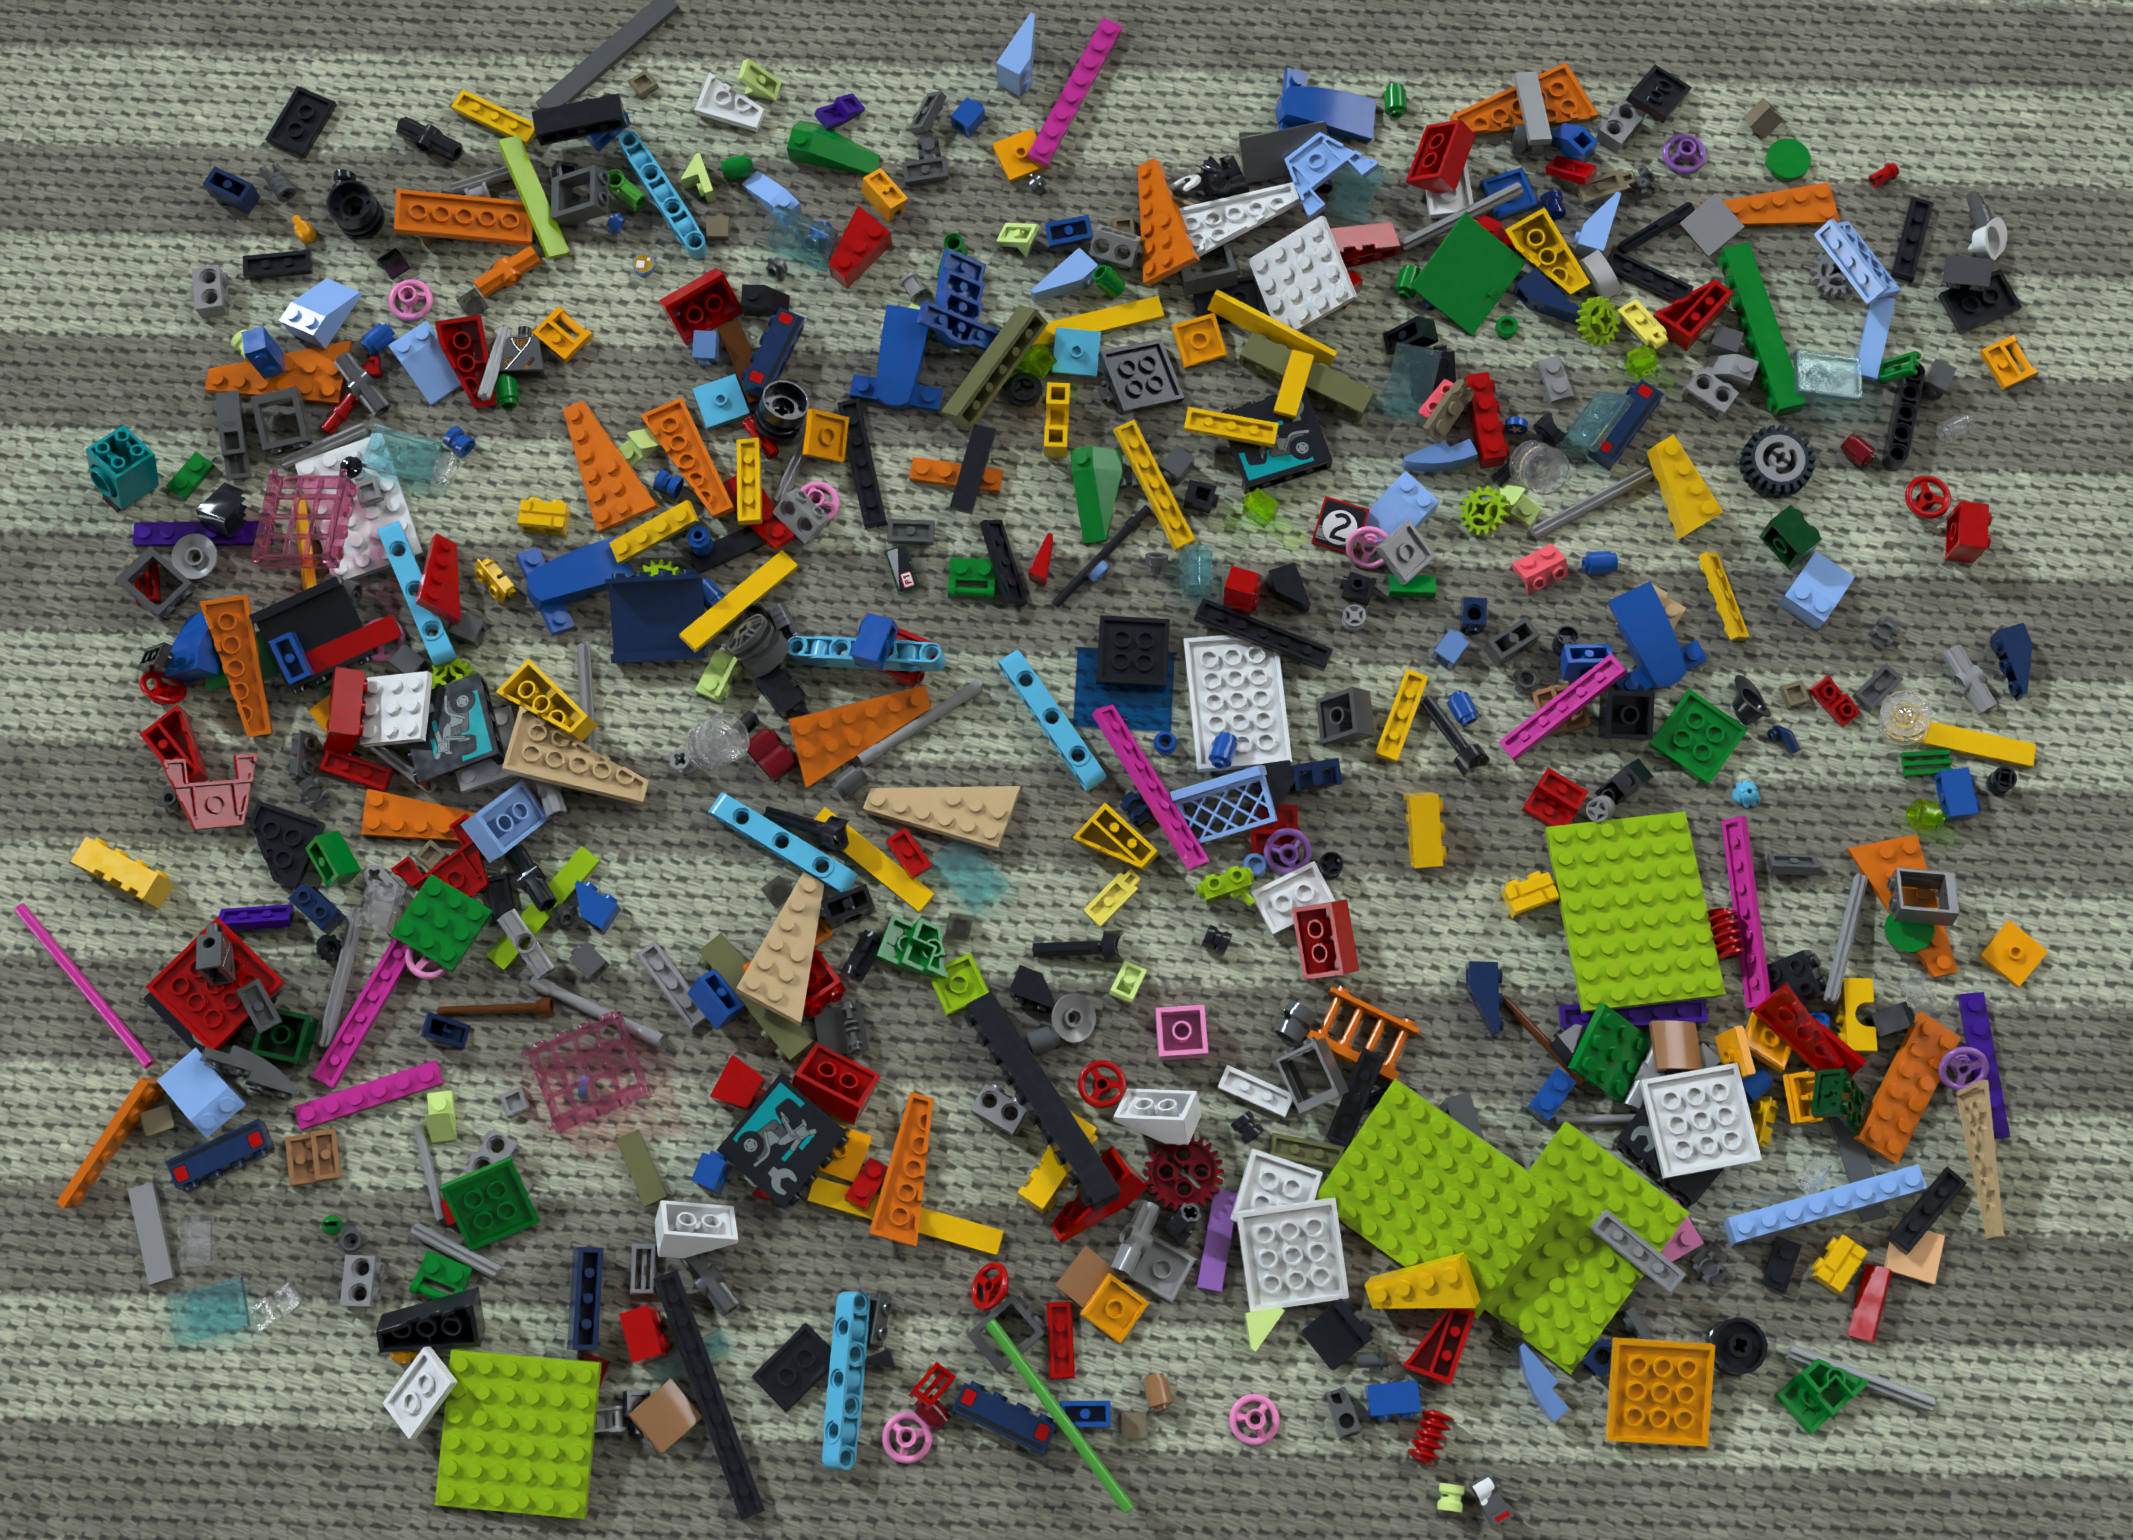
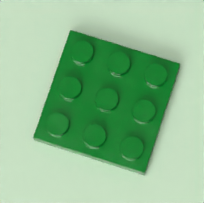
(1698, 737)
(441, 923)
(1610, 1053)
(490, 1203)

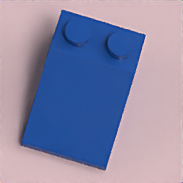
(194, 652)

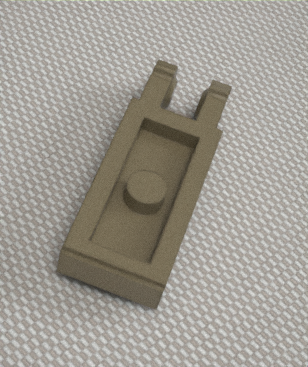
(1448, 410)

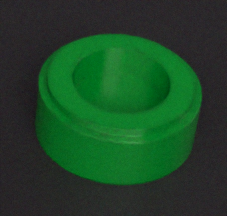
(1506, 327)

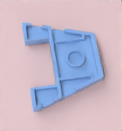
(1318, 162)

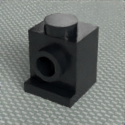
(1200, 490)
(1359, 595)

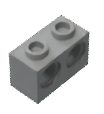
(1620, 126)
(1115, 240)
(206, 293)
(1706, 399)
(799, 517)
(996, 1114)
(486, 1151)
(354, 1281)

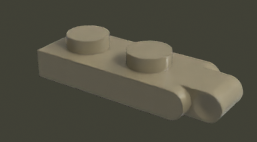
(1605, 186)

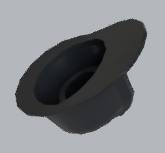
(1748, 702)

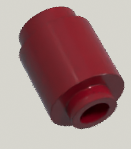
(1858, 450)
(935, 1417)

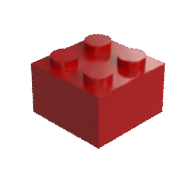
(1967, 532)
(644, 1334)

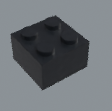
(1626, 715)

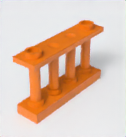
(1342, 1048)

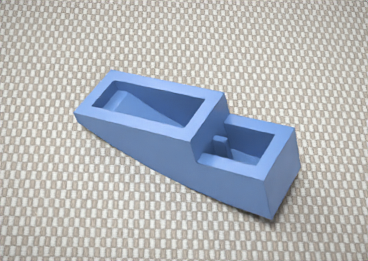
(1441, 457)
(1540, 1384)

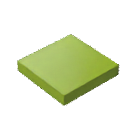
(961, 985)

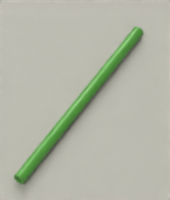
(1059, 1416)

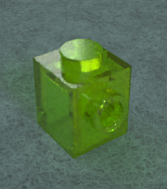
(1038, 360)
(1260, 507)

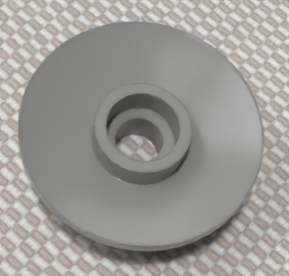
(185, 552)
(1082, 1020)

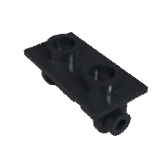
(862, 955)

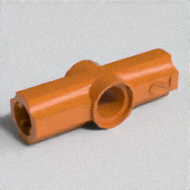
(507, 271)

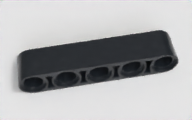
(1903, 426)

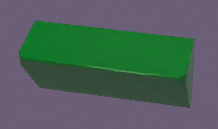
(1418, 587)

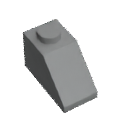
(1733, 369)

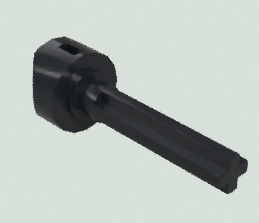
(1546, 432)
(1468, 756)
(832, 833)
(1107, 947)

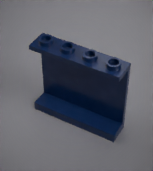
(652, 613)

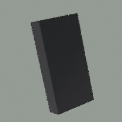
(500, 896)

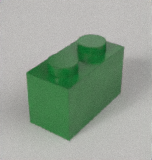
(333, 859)

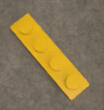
(493, 117)
(1231, 427)
(749, 481)
(654, 532)
(1724, 597)
(1401, 715)

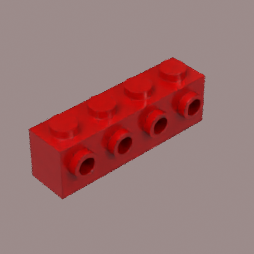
(1485, 422)

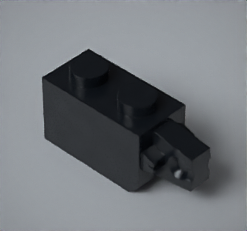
(782, 694)

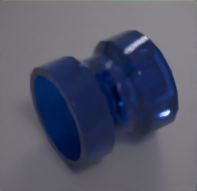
(1552, 202)

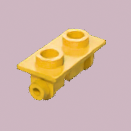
(487, 572)
(1763, 1111)

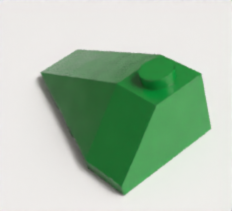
(815, 146)
(1096, 483)

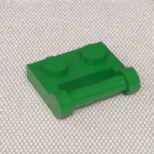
(971, 571)
(443, 1271)

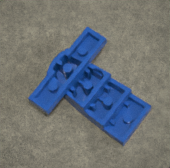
(1343, 111)
(958, 304)
(899, 366)
(568, 580)
(1651, 642)

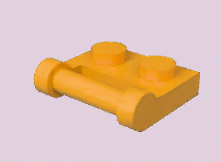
(557, 339)
(2002, 364)

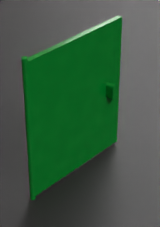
(1466, 272)

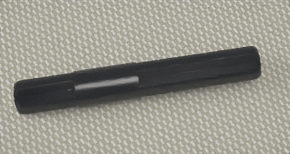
(1656, 228)

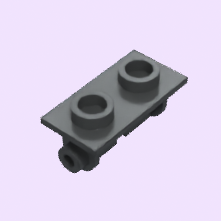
(304, 748)
(880, 1310)

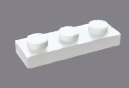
(1255, 1091)

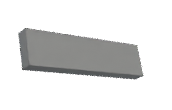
(1532, 108)
(671, 983)
(151, 1233)
(1638, 1251)

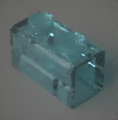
(1197, 570)

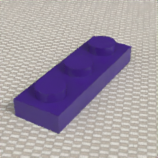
(258, 917)

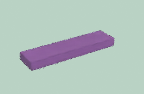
(1217, 1242)

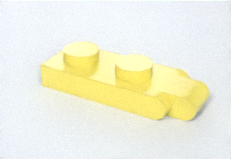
(1643, 324)
(1112, 897)

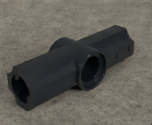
(429, 139)
(531, 878)

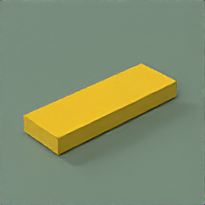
(1293, 384)

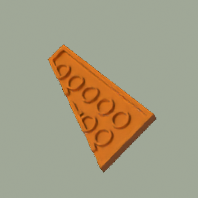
(1561, 95)
(1163, 229)
(306, 369)
(608, 478)
(841, 733)
(1878, 863)

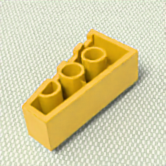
(1682, 487)
(545, 699)
(123, 872)
(1050, 1177)
(1431, 1284)

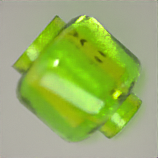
(1641, 361)
(1925, 814)

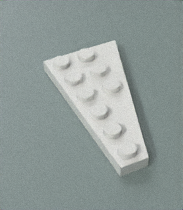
(1226, 218)

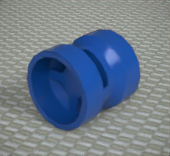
(458, 441)
(669, 484)

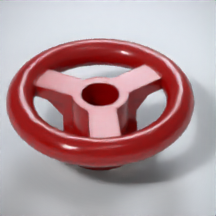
(1921, 504)
(162, 690)
(1119, 1084)
(994, 1289)

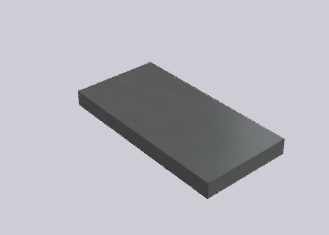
(1265, 153)

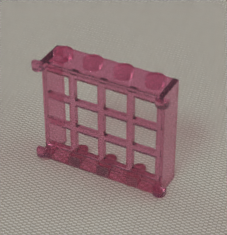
(338, 519)
(600, 1106)

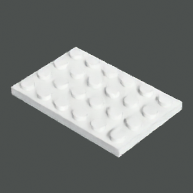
(363, 546)
(1237, 692)

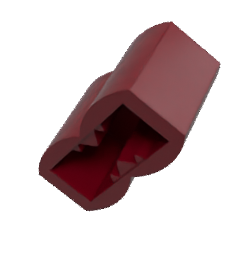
(771, 755)

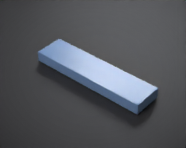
(1875, 336)

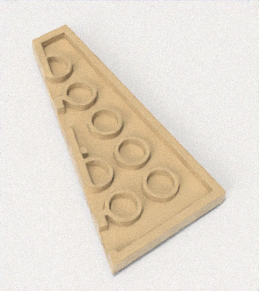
(560, 759)
(960, 813)
(783, 962)
(1978, 1131)

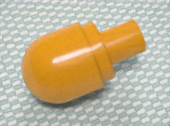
(303, 230)
(404, 1357)

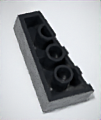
(437, 1324)

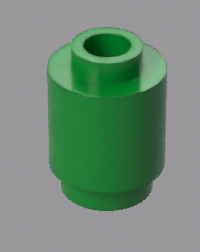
(1395, 100)
(737, 167)
(1404, 280)
(1109, 281)
(506, 392)

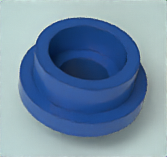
(615, 223)
(1165, 736)

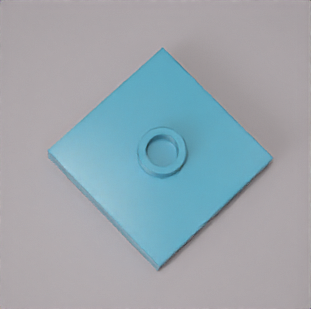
(1076, 352)
(721, 402)

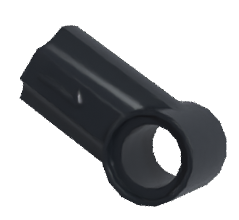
(1183, 1223)

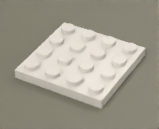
(1303, 276)
(1700, 1120)
(1292, 1254)

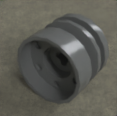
(758, 645)

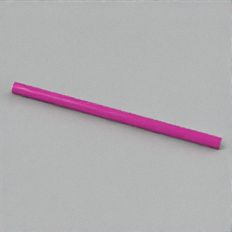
(84, 986)

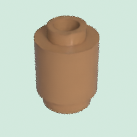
(1157, 1392)

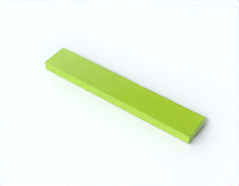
(533, 197)
(563, 887)

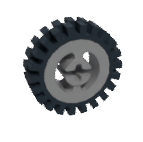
(1785, 448)

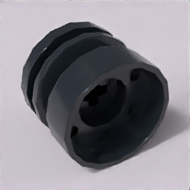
(355, 210)
(781, 411)

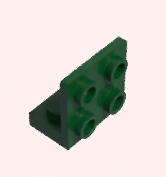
(1838, 1096)

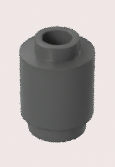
(849, 781)
(1042, 1040)

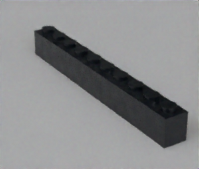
(1042, 1101)

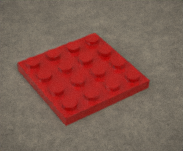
(206, 1010)

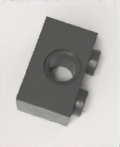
(1511, 642)

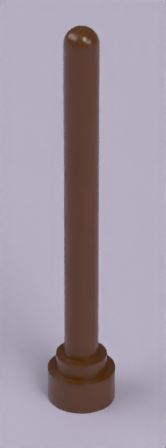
(542, 1007)
(1538, 1035)

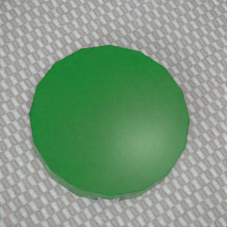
(1787, 160)
(1908, 936)

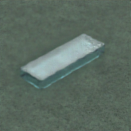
(673, 1365)

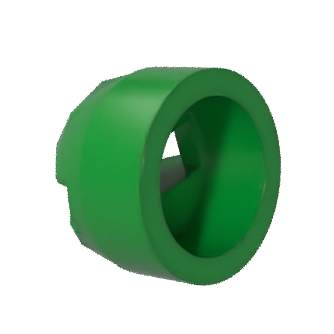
(330, 1230)

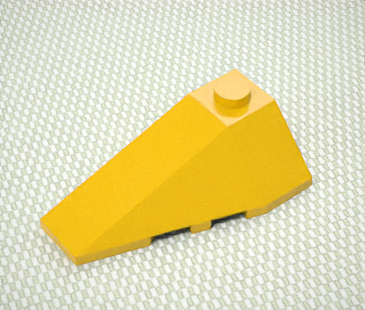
(1544, 247)

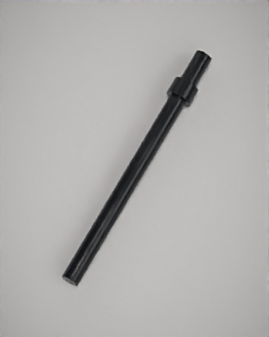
(1131, 525)

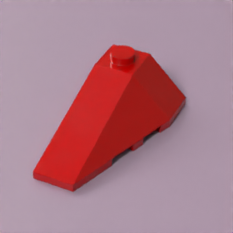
(467, 353)
(1077, 1217)

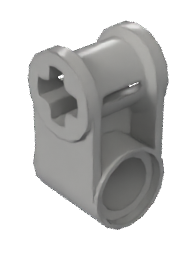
(607, 1422)

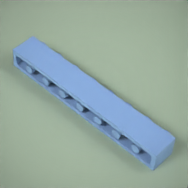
(1824, 1205)

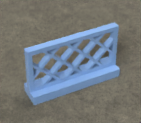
(1856, 261)
(1225, 784)

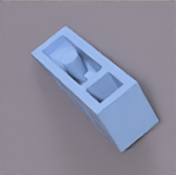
(770, 193)
(1596, 228)
(1067, 277)

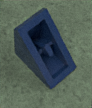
(445, 1031)

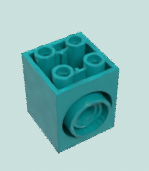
(122, 467)

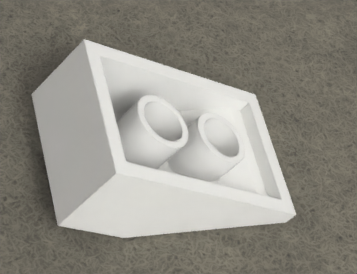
(1160, 1114)
(693, 1228)

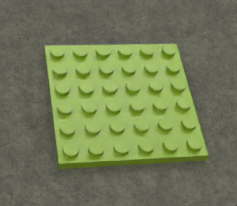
(518, 1434)

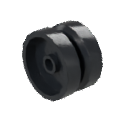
(1750, 1342)

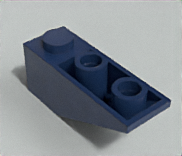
(1543, 297)
(2014, 652)
(1483, 989)

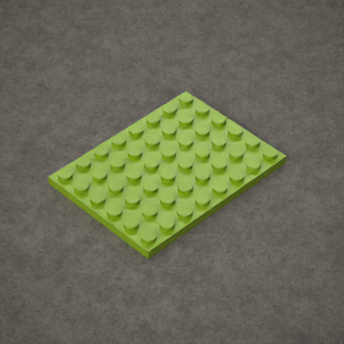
(1634, 912)
(1437, 1190)
(1568, 1275)

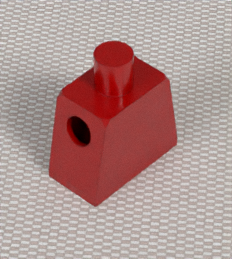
(738, 1085)

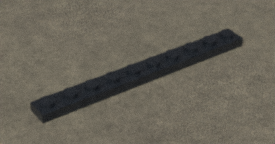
(709, 1395)

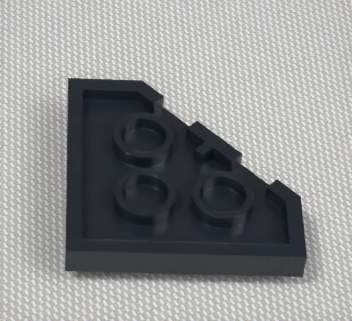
(283, 841)

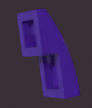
(839, 113)

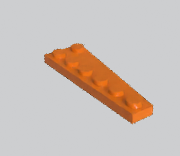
(1786, 207)
(681, 441)
(240, 659)
(407, 818)
(139, 1100)
(902, 1191)

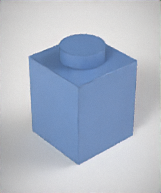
(705, 347)
(1450, 649)

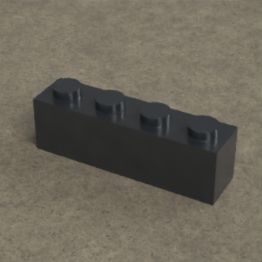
(579, 119)

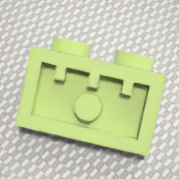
(718, 676)

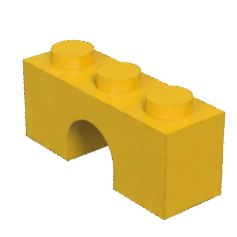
(1057, 420)
(1854, 994)

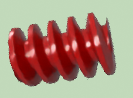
(1725, 933)
(1429, 1437)

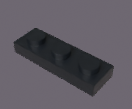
(277, 264)
(156, 657)

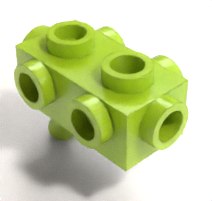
(1232, 884)

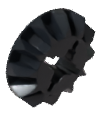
(1030, 382)

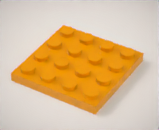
(1660, 1392)

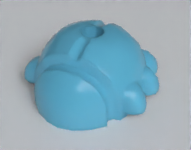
(1741, 795)

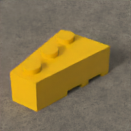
(1425, 829)
(1116, 838)

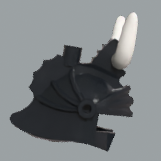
(1215, 180)

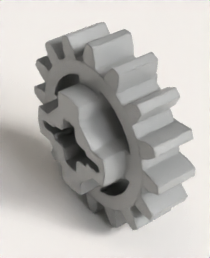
(1832, 284)

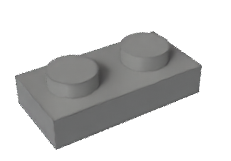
(1555, 379)

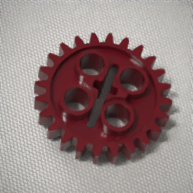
(1168, 1188)

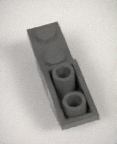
(233, 435)
(259, 1072)

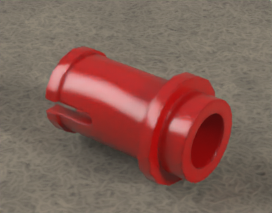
(1889, 172)

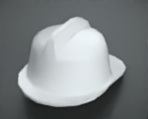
(1989, 240)

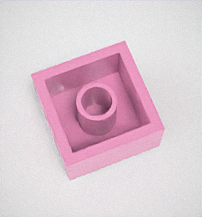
(1181, 1032)

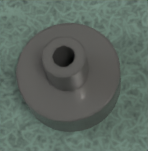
(1156, 561)

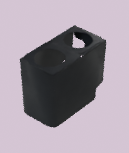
(223, 510)

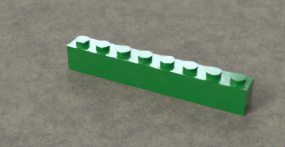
(1760, 329)

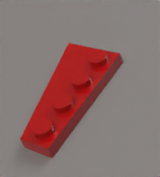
(772, 529)
(440, 580)
(1796, 1027)

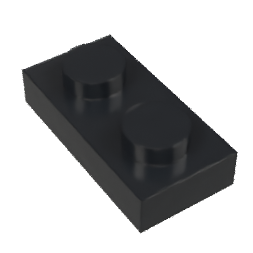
(1781, 1264)

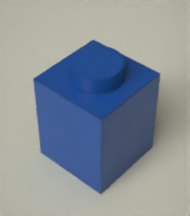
(968, 117)

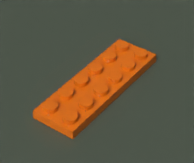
(462, 217)
(1906, 1088)

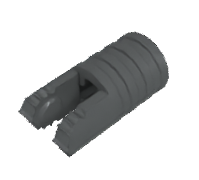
(278, 182)
(1978, 211)
(782, 619)

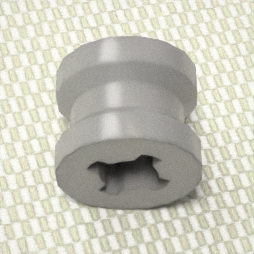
(1357, 614)
(1596, 812)

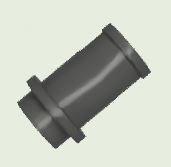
(1372, 1360)

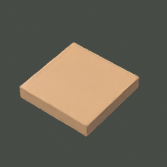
(1920, 1262)

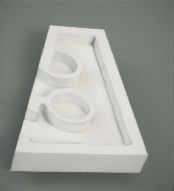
(726, 105)

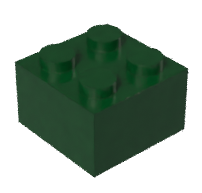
(1790, 537)
(288, 1041)

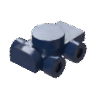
(1138, 812)

